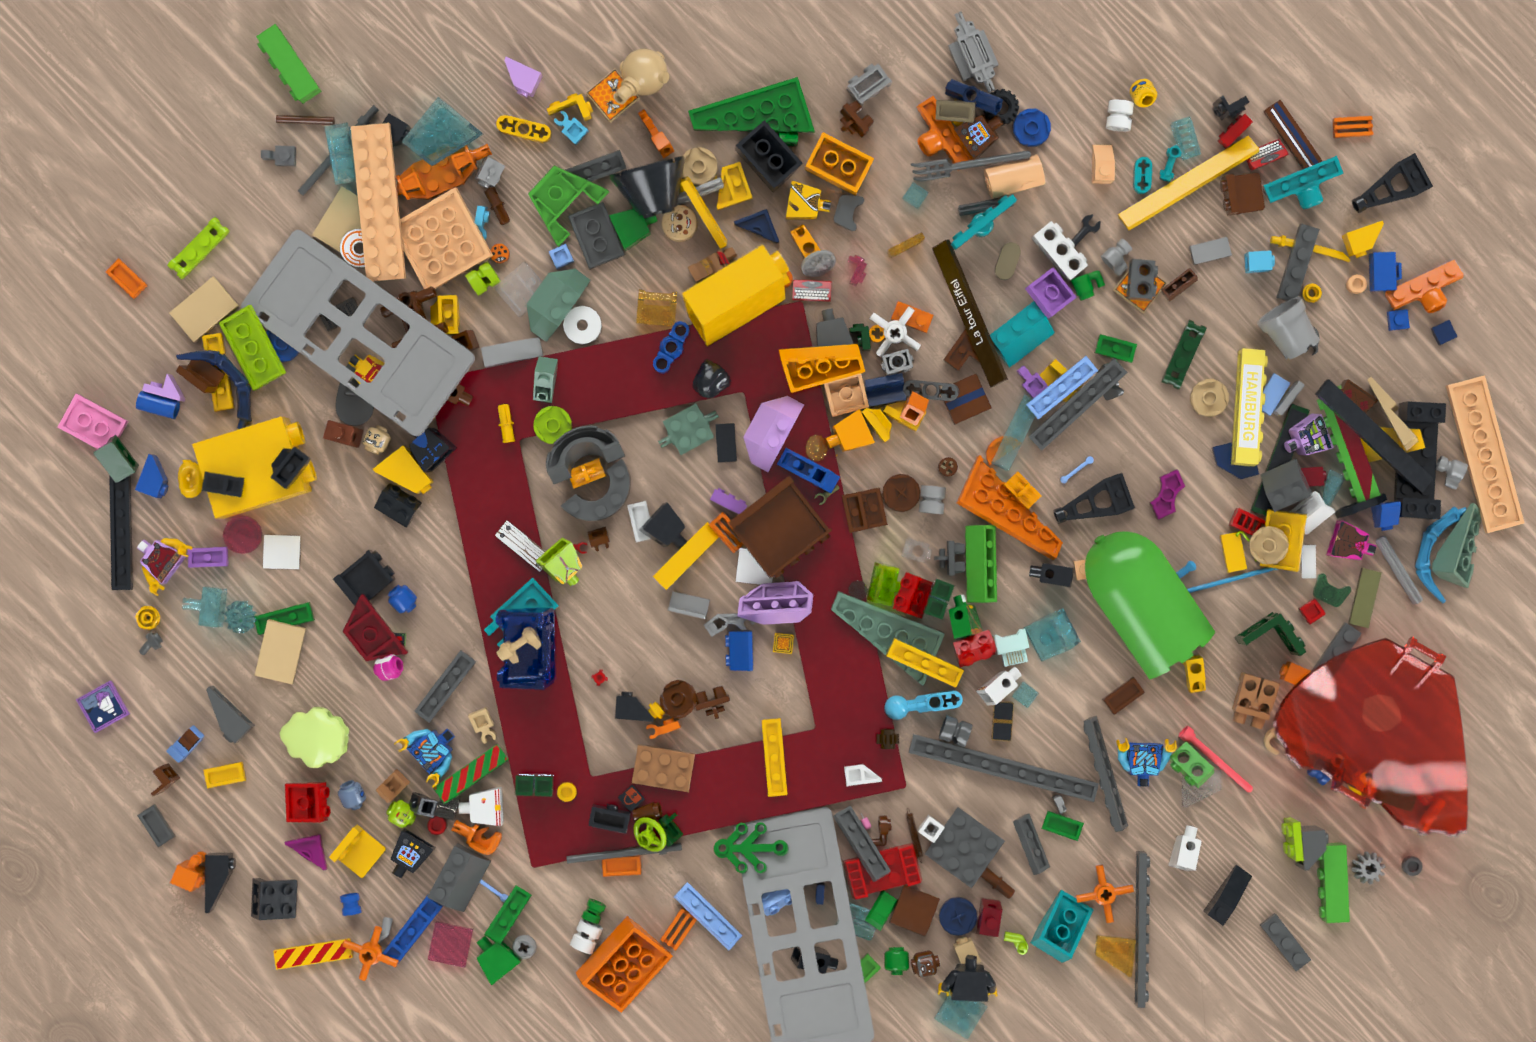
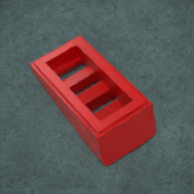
(1236, 517)

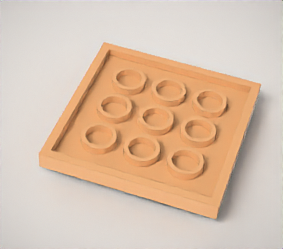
(442, 240)

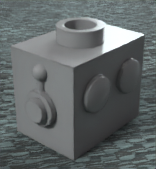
(489, 172)
(902, 356)

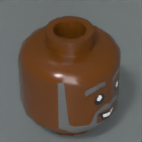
(925, 964)

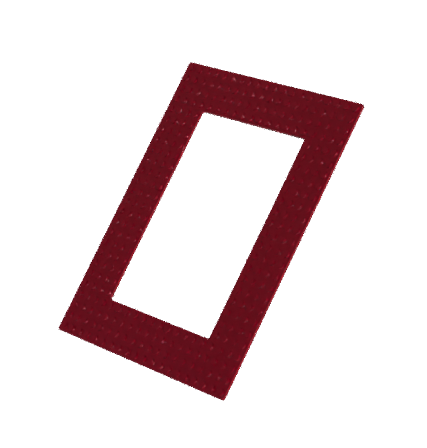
(544, 725)

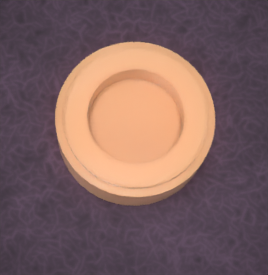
(1356, 284)

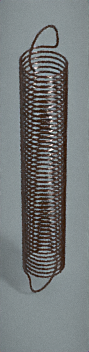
(913, 832)

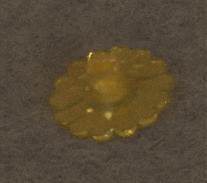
(816, 448)

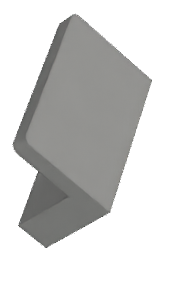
(688, 605)

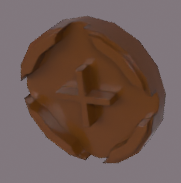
(901, 493)

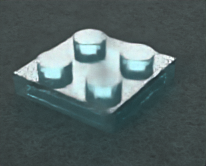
(960, 1015)

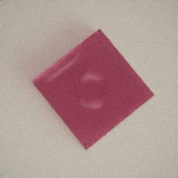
(450, 944)

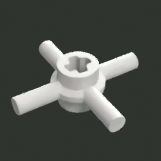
(893, 325)

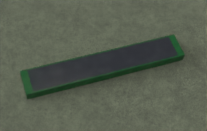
(1279, 455)

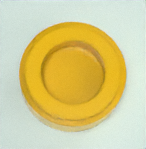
(566, 791)

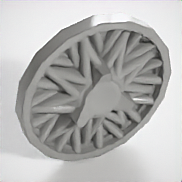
(818, 263)

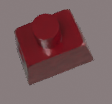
(989, 918)

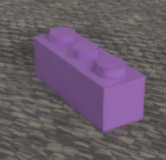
(728, 501)

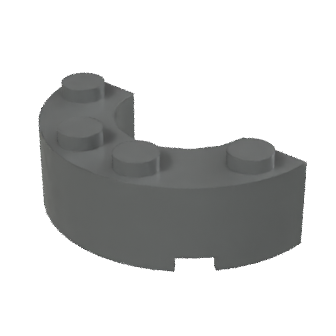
(577, 444)
(608, 505)

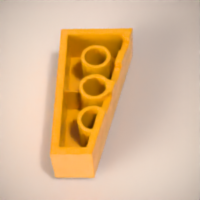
(820, 365)

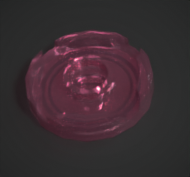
(242, 534)

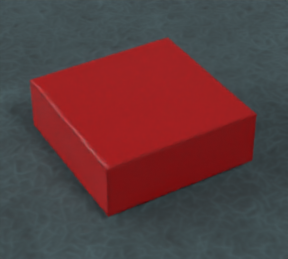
(1312, 611)

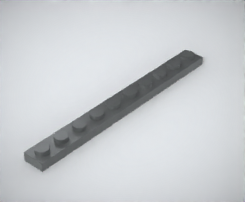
(1003, 767)

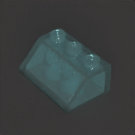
(341, 152)

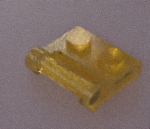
(654, 313)

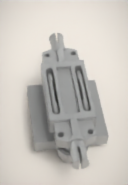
(973, 53)

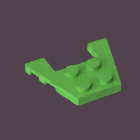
(556, 193)

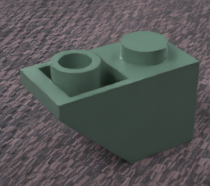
(545, 379)

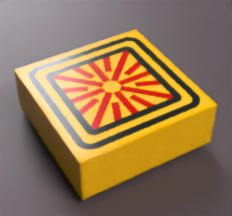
(783, 643)

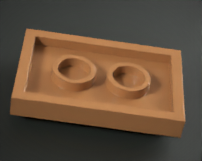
(663, 768)

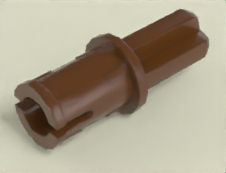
(497, 205)
(997, 883)

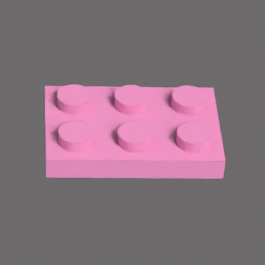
(91, 422)

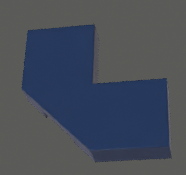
(1222, 457)

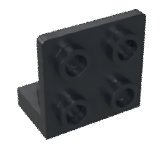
(273, 899)

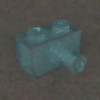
(210, 606)

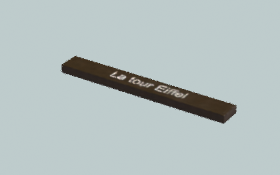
(969, 313)

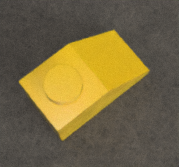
(1362, 239)

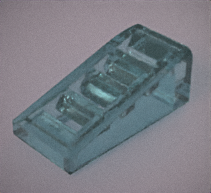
(1192, 136)
(1333, 484)

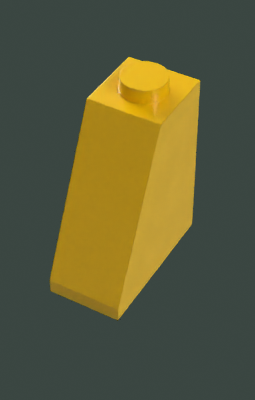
(405, 470)

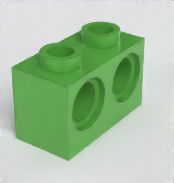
(1195, 762)

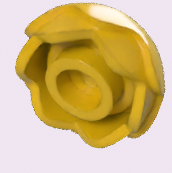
(141, 617)

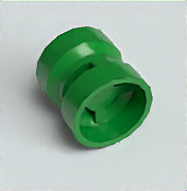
(593, 911)

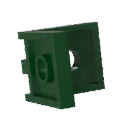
(1282, 627)

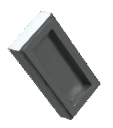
(156, 825)

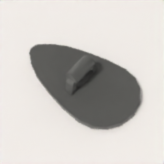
(350, 406)

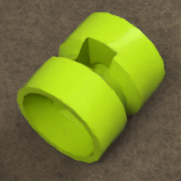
(481, 285)

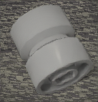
(932, 499)

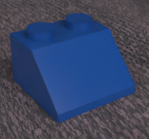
(740, 650)

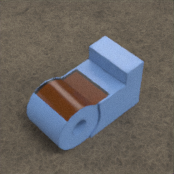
(185, 744)

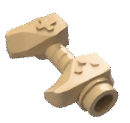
(508, 650)

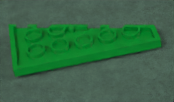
(778, 104)

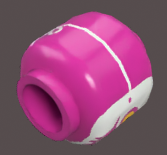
(388, 667)

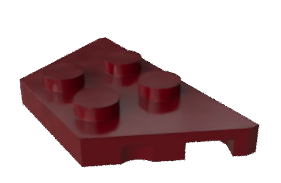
(371, 633)

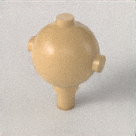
(642, 74)

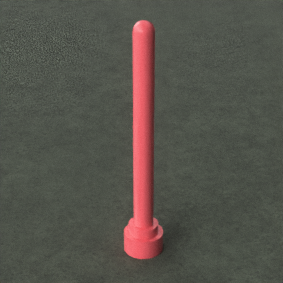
(1187, 735)

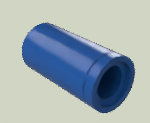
(157, 405)

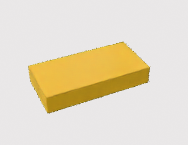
(1233, 552)
(224, 775)

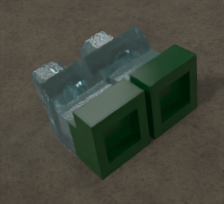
(937, 598)
(534, 783)

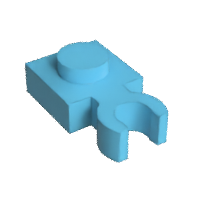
(572, 129)

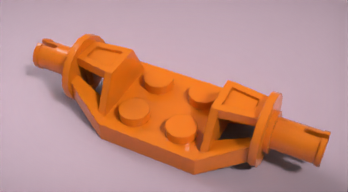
(442, 176)

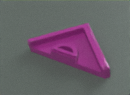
(310, 848)

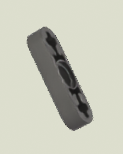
(945, 397)

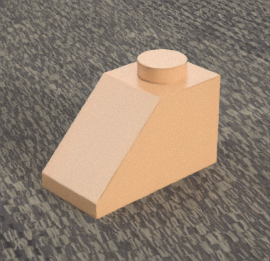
(1103, 164)

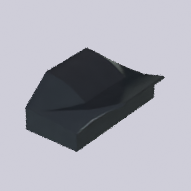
(289, 466)

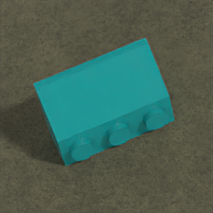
(1021, 334)

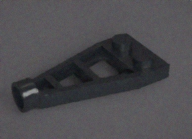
(1414, 176)
(1118, 494)

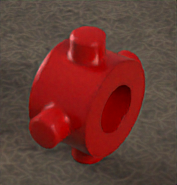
(599, 677)

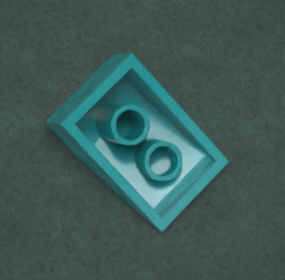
(1062, 927)

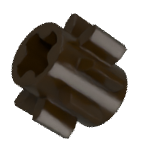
(887, 738)

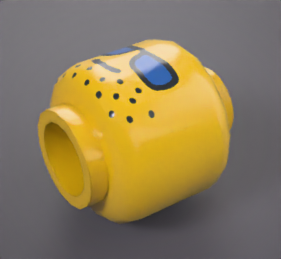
(1143, 93)

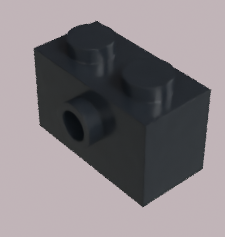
(609, 818)

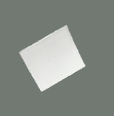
(281, 552)

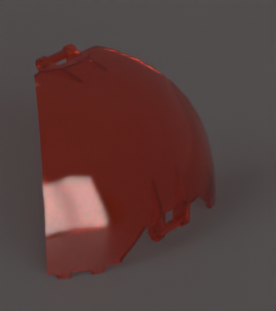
(1384, 730)

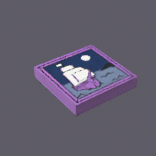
(103, 706)

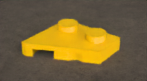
(735, 186)

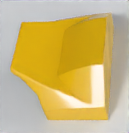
(446, 310)
(878, 422)

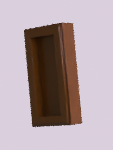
(1123, 695)

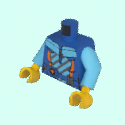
(430, 751)
(1144, 758)

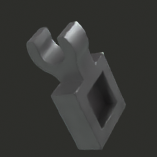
(282, 155)

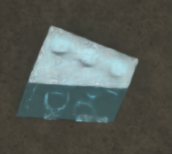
(440, 133)

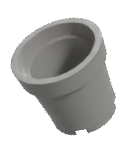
(1289, 328)

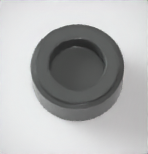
(1411, 865)

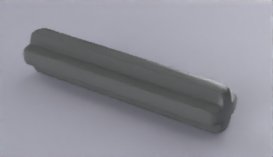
(978, 207)

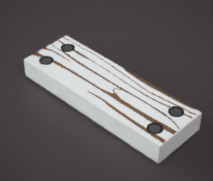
(520, 544)

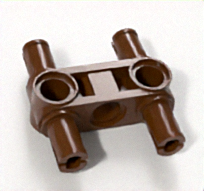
(417, 299)

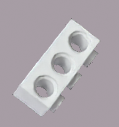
(1049, 248)

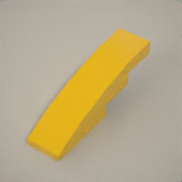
(686, 556)

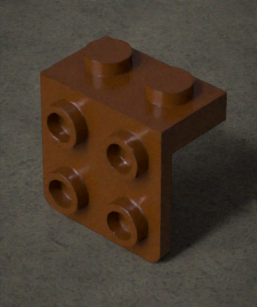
(1242, 193)

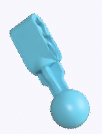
(898, 707)

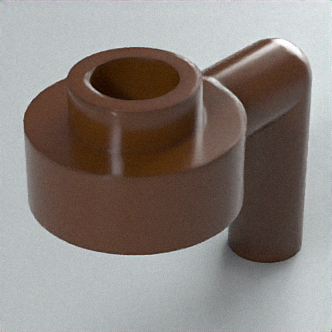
(884, 826)

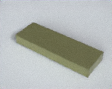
(1364, 598)

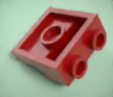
(912, 595)
(974, 648)
(307, 802)

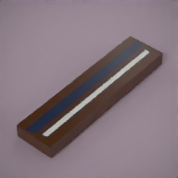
(1292, 135)

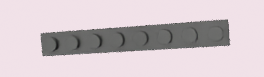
(1141, 937)

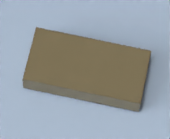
(955, 111)

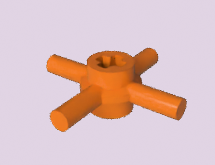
(1110, 897)
(373, 948)

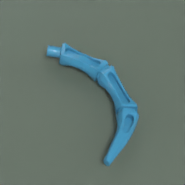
(1428, 540)

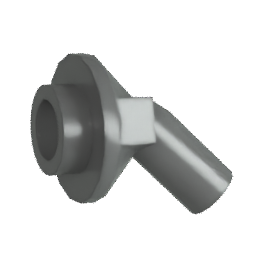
(153, 640)

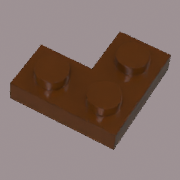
(960, 352)

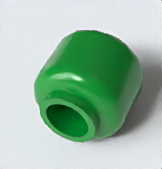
(896, 960)

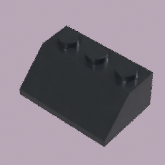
(768, 156)

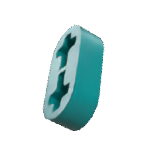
(1137, 174)

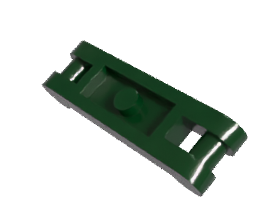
(1183, 354)

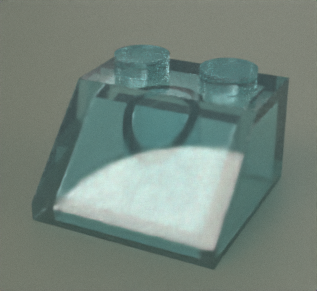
(1052, 634)

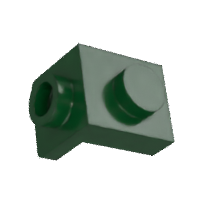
(672, 831)

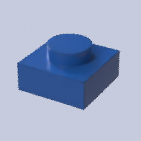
(1398, 320)

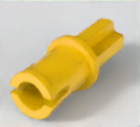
(506, 423)

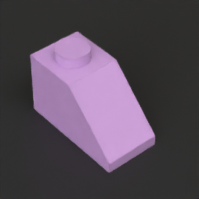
(524, 78)

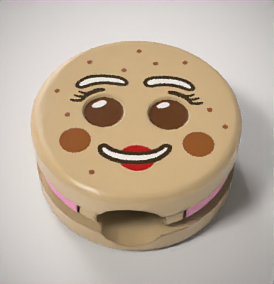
(679, 224)

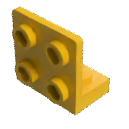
(358, 851)

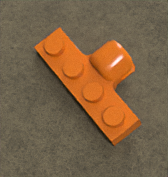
(941, 135)
(1426, 288)

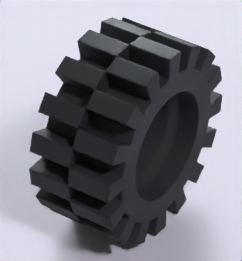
(1012, 104)

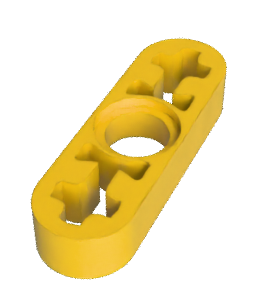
(511, 120)

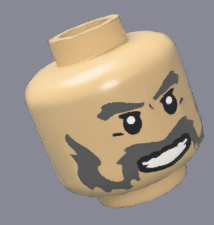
(376, 439)

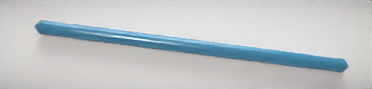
(1230, 579)

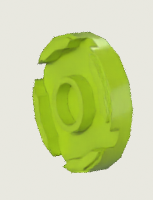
(551, 424)

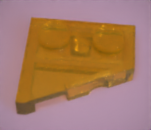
(1117, 952)

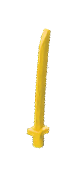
(1283, 241)

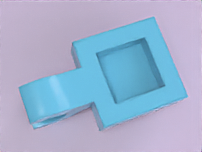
(481, 218)

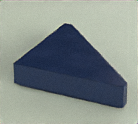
(759, 224)

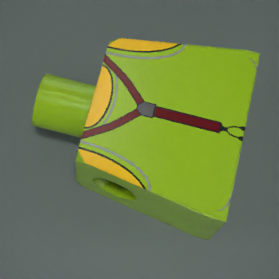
(561, 562)

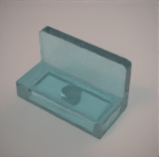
(861, 927)

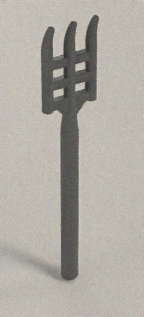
(948, 167)

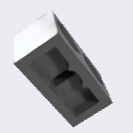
(1136, 279)

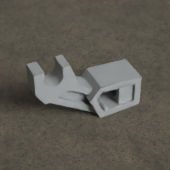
(729, 619)

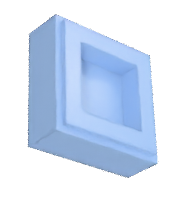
(561, 256)

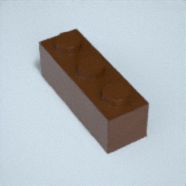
(1179, 284)

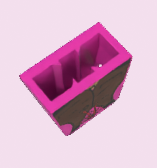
(1349, 542)

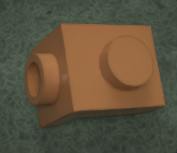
(392, 786)

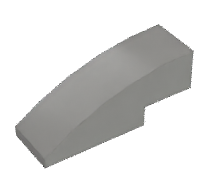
(511, 352)

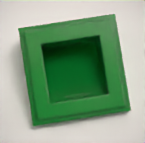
(789, 138)

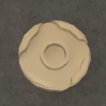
(699, 165)
(1209, 397)
(1269, 545)

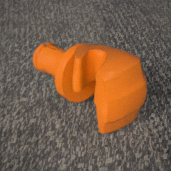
(476, 839)

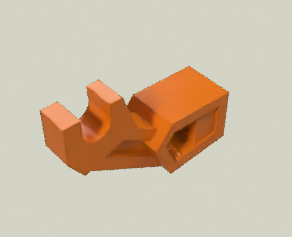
(658, 138)

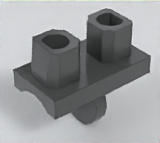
(952, 566)

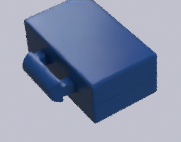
(1383, 271)

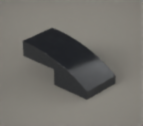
(222, 484)

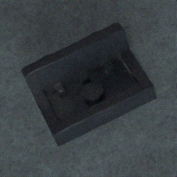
(1224, 110)
(397, 504)

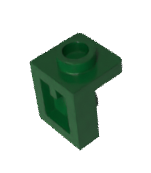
(864, 338)

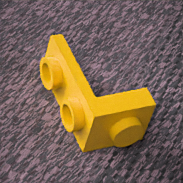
(572, 100)

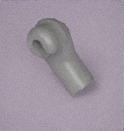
(386, 927)

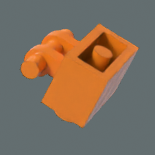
(190, 873)

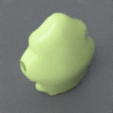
(315, 737)

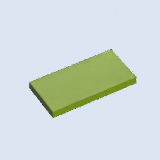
(252, 347)

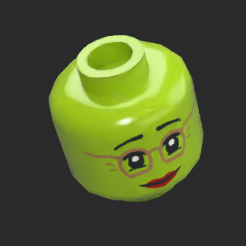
(400, 814)

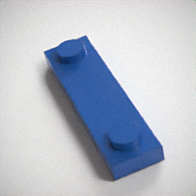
(412, 929)

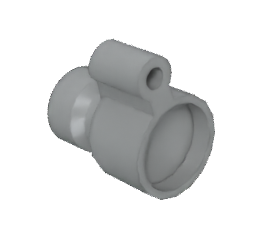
(1114, 257)
(1455, 471)

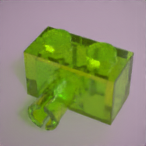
(883, 584)

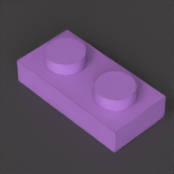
(208, 557)

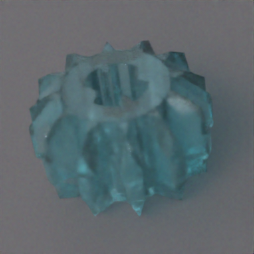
(240, 616)

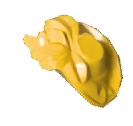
(190, 479)

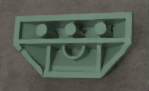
(554, 301)

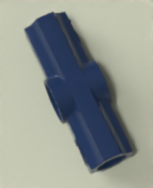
(964, 93)

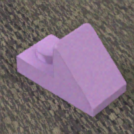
(169, 390)

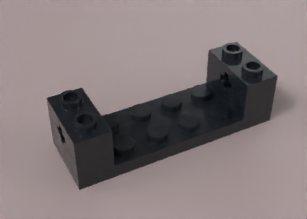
(1426, 418)

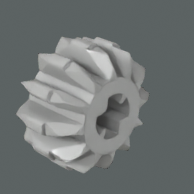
(1368, 860)

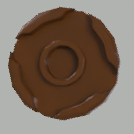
(678, 699)

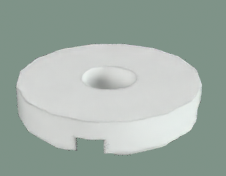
(585, 336)

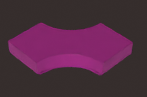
(1170, 486)

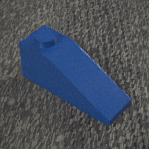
(808, 470)

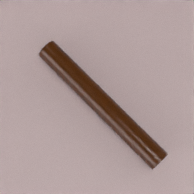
(305, 119)

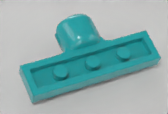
(1304, 183)
(983, 223)

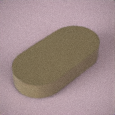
(1007, 261)

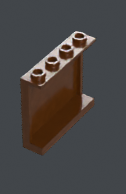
(779, 528)

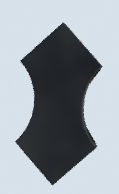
(1356, 507)

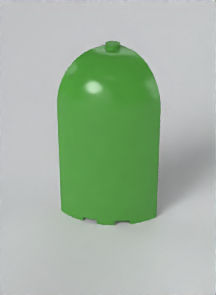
(1145, 601)

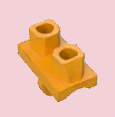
(587, 473)
(1022, 490)

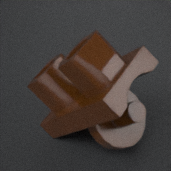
(852, 121)
(703, 702)

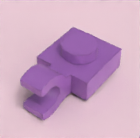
(1033, 383)

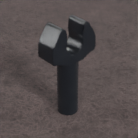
(1086, 228)

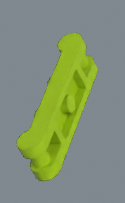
(198, 248)

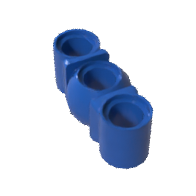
(672, 338)

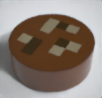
(947, 467)

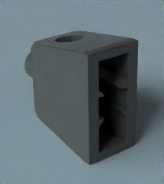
(832, 331)

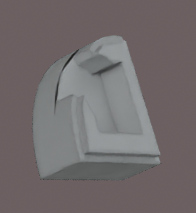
(1059, 802)

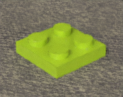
(1293, 846)

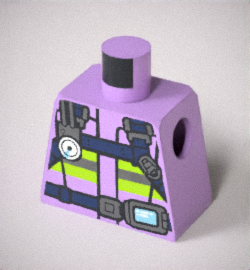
(1309, 436)

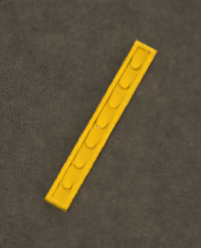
(1188, 183)

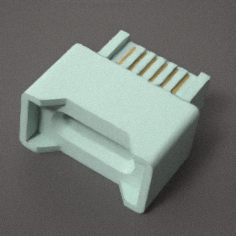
(1012, 647)

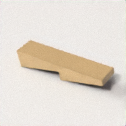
(1389, 406)

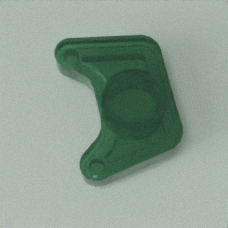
(1329, 593)

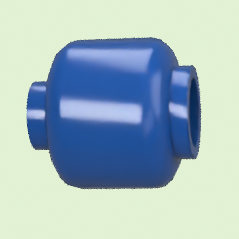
(402, 599)

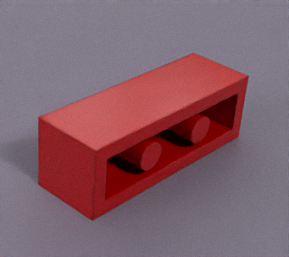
(1234, 130)

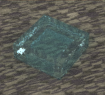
(915, 195)
(1025, 694)

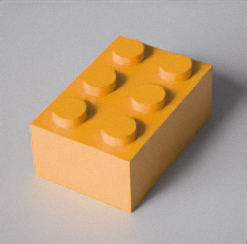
(839, 164)

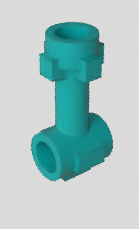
(1172, 153)

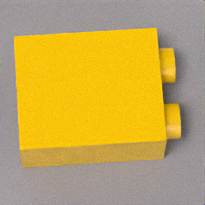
(736, 294)
(249, 455)

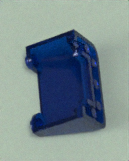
(535, 666)

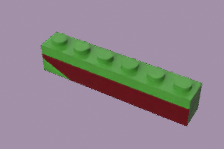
(1352, 454)

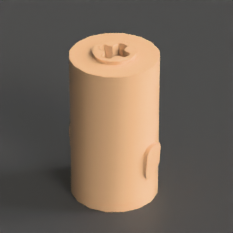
(1014, 176)

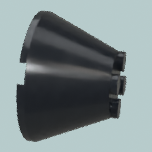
(651, 186)

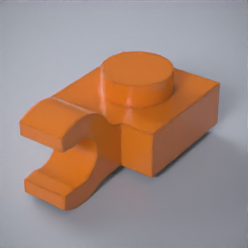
(668, 726)

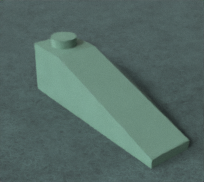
(1455, 555)

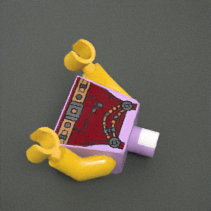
(161, 560)

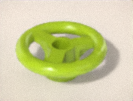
(648, 836)

